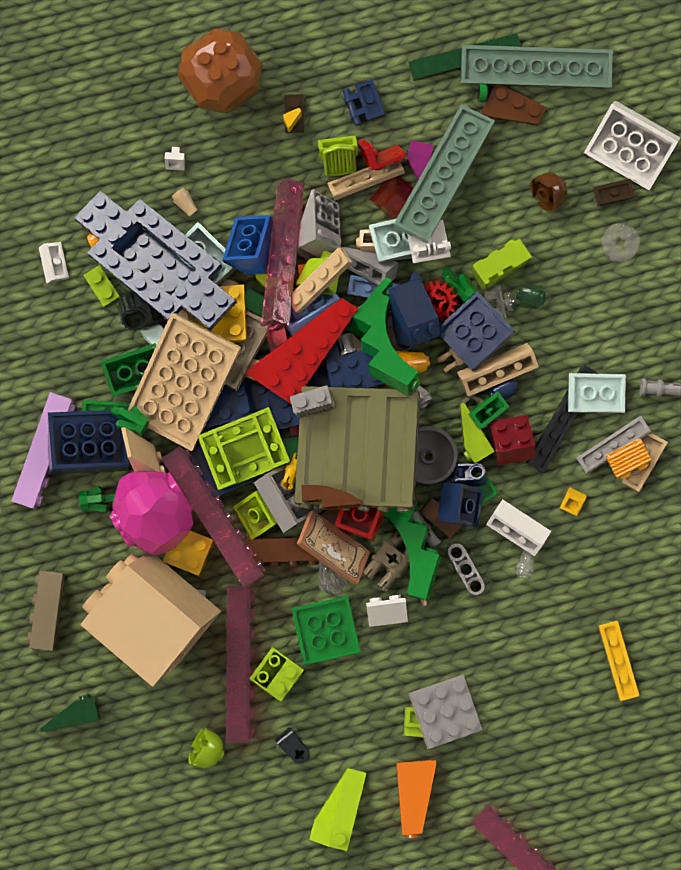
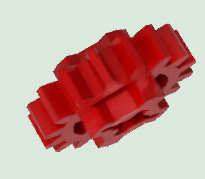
(448, 296)

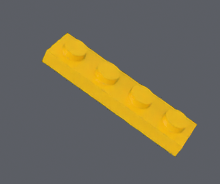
(618, 660)

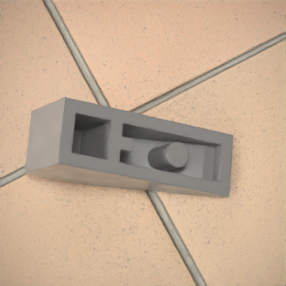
(367, 265)

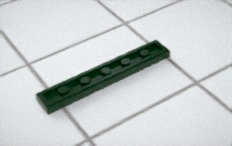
(451, 60)

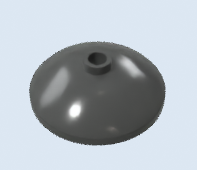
(443, 452)

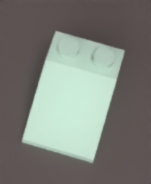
(389, 242)

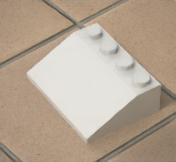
(631, 145)

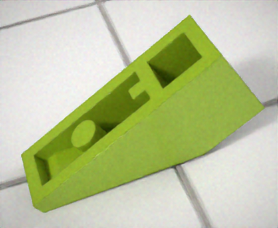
(474, 440)

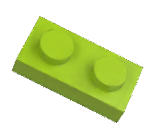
(101, 286)

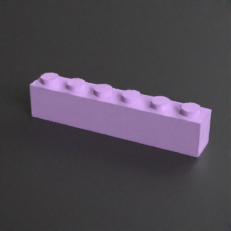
(36, 467)

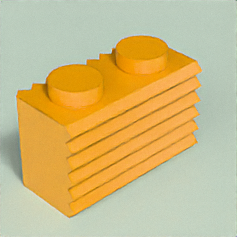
(628, 459)

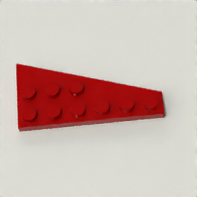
(300, 356)

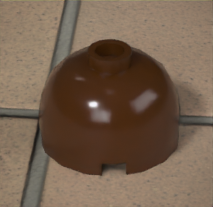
(550, 190)

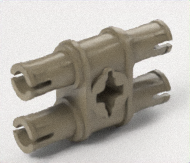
(381, 559)

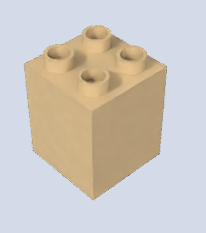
(148, 616)

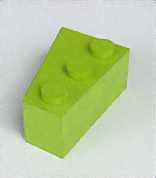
(500, 264)

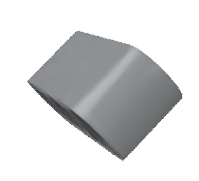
(465, 559)

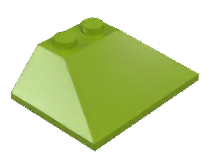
(244, 449)

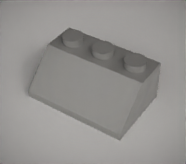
(281, 500)

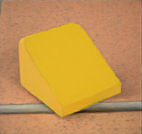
(291, 118)
(573, 501)

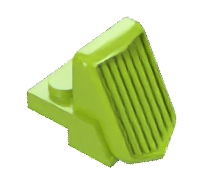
(338, 155)

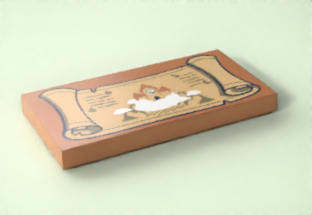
(333, 547)

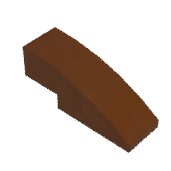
(330, 497)

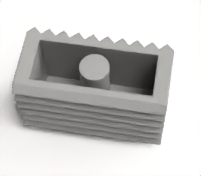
(312, 401)

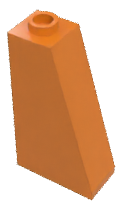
(414, 788)

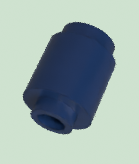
(505, 388)

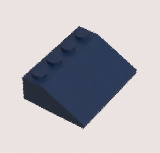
(85, 443)

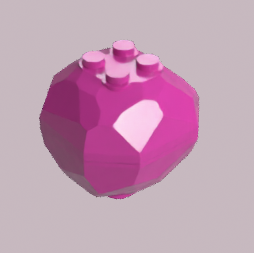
(151, 511)

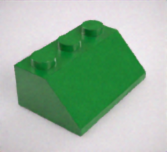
(127, 369)

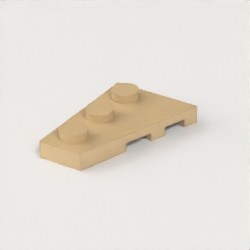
(654, 447)

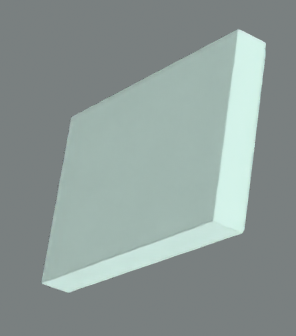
(596, 392)

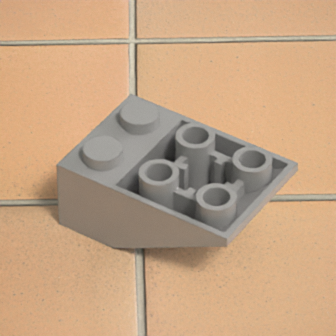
(320, 225)

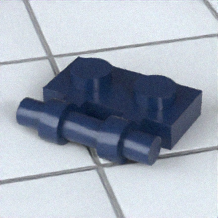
(369, 100)

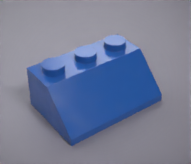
(249, 244)

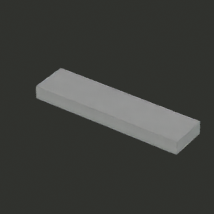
(596, 457)

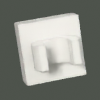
(175, 160)

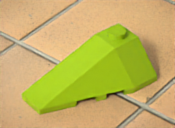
(337, 817)

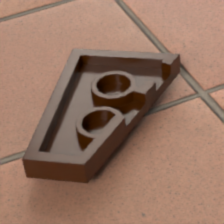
(512, 106)

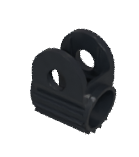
(141, 317)

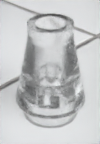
(525, 565)

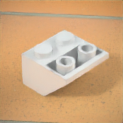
(387, 611)

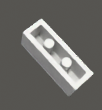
(518, 527)

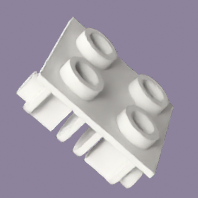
(436, 248)

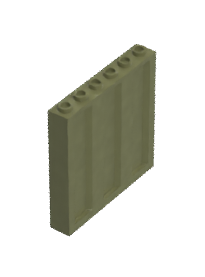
(362, 448)

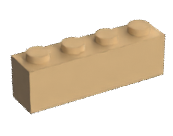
(498, 369)

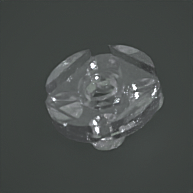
(629, 248)
(329, 583)

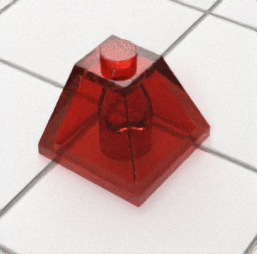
(392, 196)

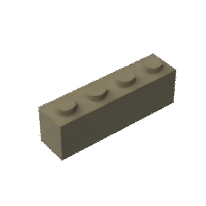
(47, 610)

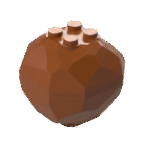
(220, 71)

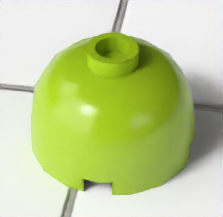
(207, 749)

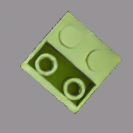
(276, 674)

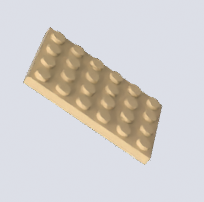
(184, 380)

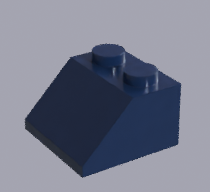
(460, 504)

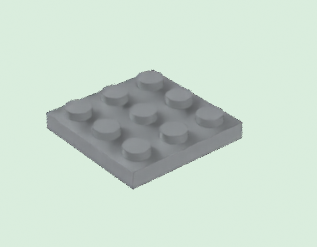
(445, 711)

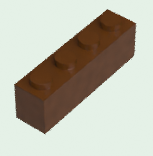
(280, 551)

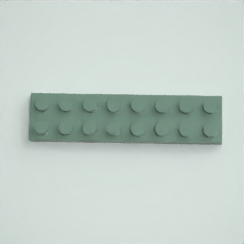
(536, 66)
(444, 174)

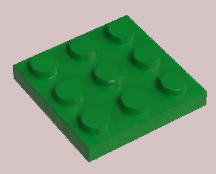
(325, 630)

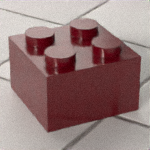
(512, 440)

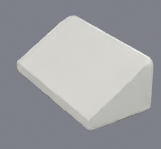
(53, 262)

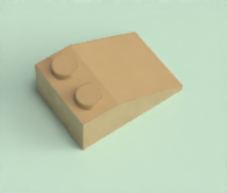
(142, 453)

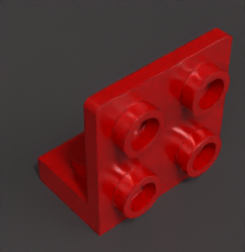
(377, 161)

